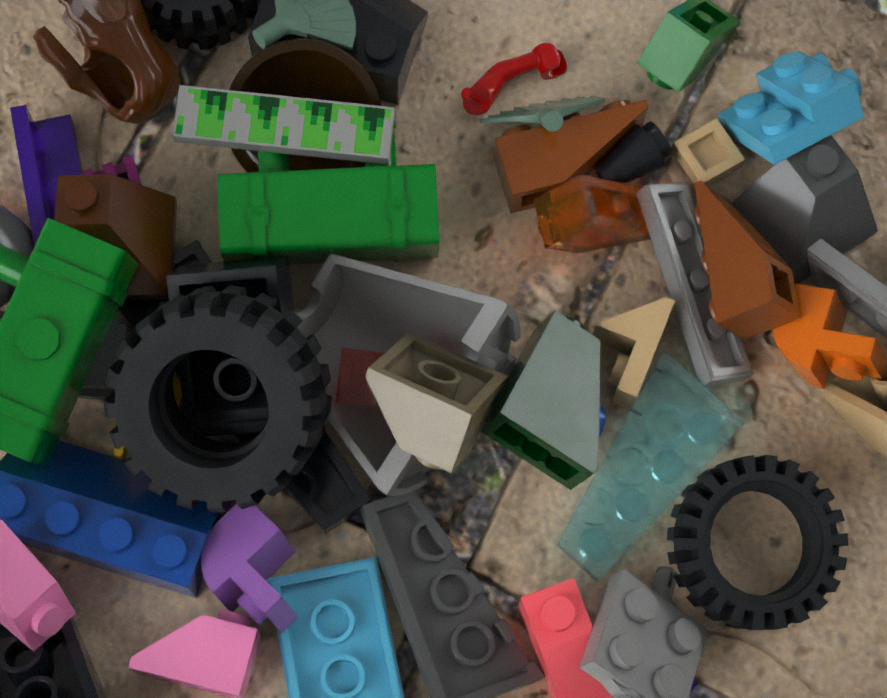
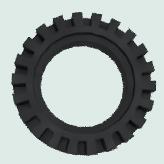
(819, 543)

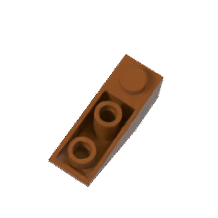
(541, 160)
(747, 277)

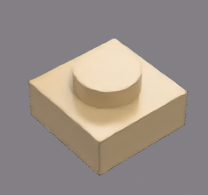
(707, 153)

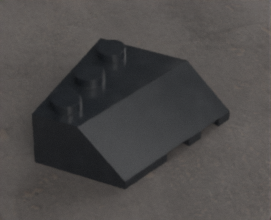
(383, 43)

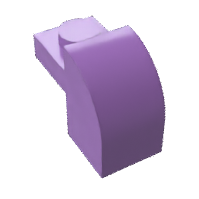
(239, 559)

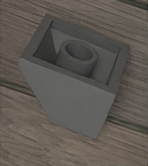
(809, 200)

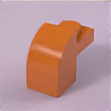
(818, 345)

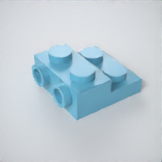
(796, 106)

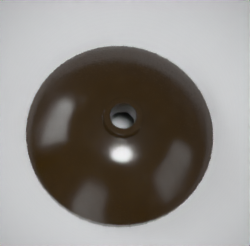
(306, 71)

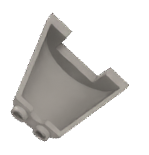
(371, 311)

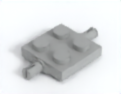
(643, 640)

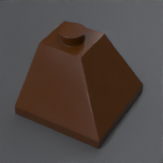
(127, 217)

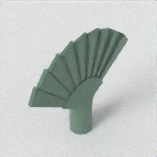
(317, 19)
(547, 114)

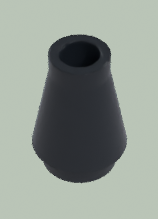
(636, 155)

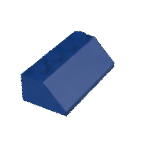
(105, 517)

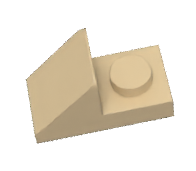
(636, 335)

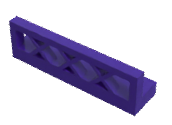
(44, 152)

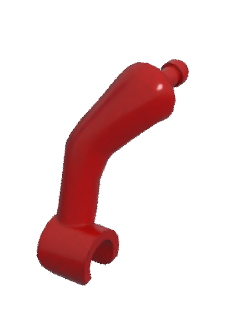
(484, 92)

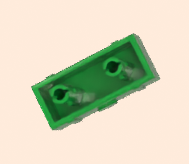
(338, 211)
(54, 332)

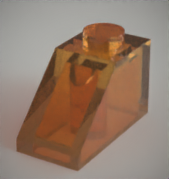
(590, 215)

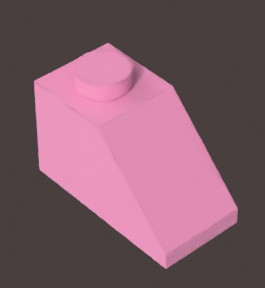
(30, 597)
(204, 655)

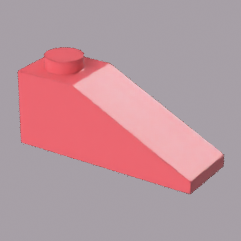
(559, 635)

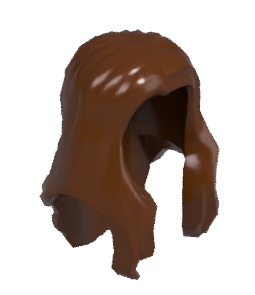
(122, 58)

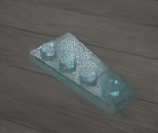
(654, 457)

